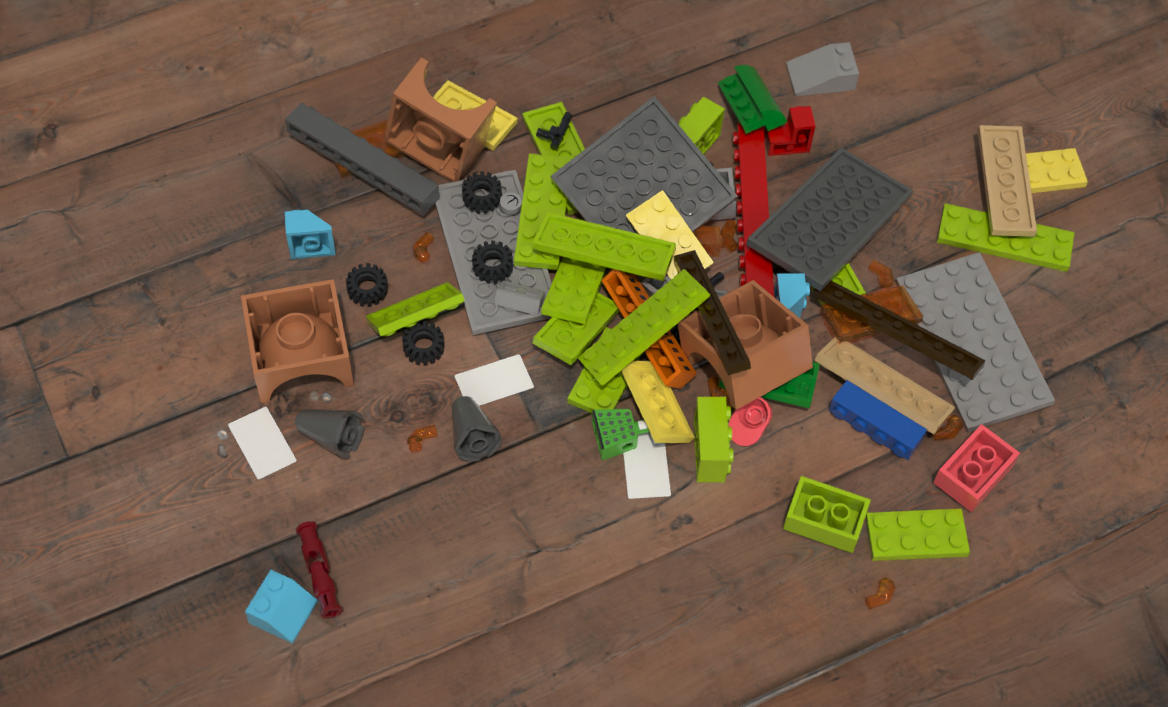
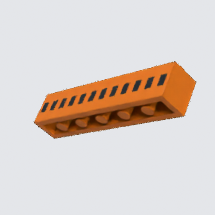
(665, 353)

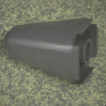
(332, 429)
(473, 430)

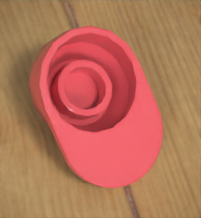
(750, 422)

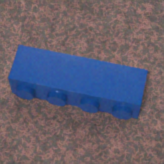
(877, 420)

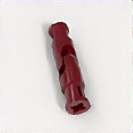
(322, 584)

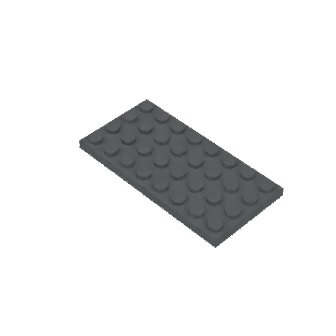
(829, 218)

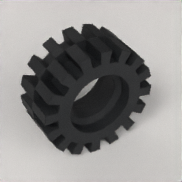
(481, 182)
(492, 251)
(366, 274)
(423, 354)

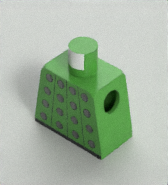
(616, 431)

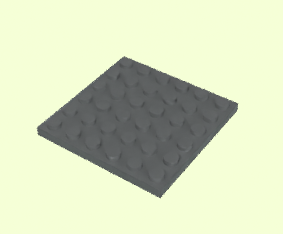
(636, 163)

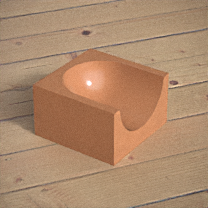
(435, 134)
(295, 335)
(770, 335)

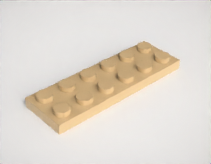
(1006, 181)
(885, 384)

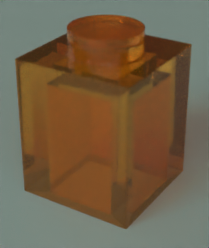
(710, 239)

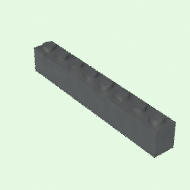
(362, 158)

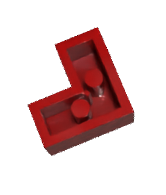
(793, 136)

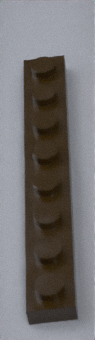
(715, 317)
(901, 329)

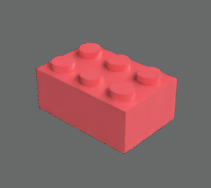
(976, 468)

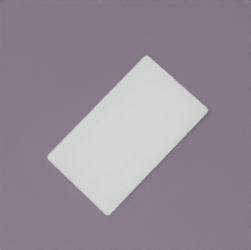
(495, 380)
(262, 442)
(647, 469)

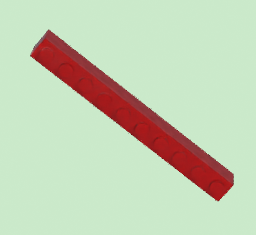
(752, 204)

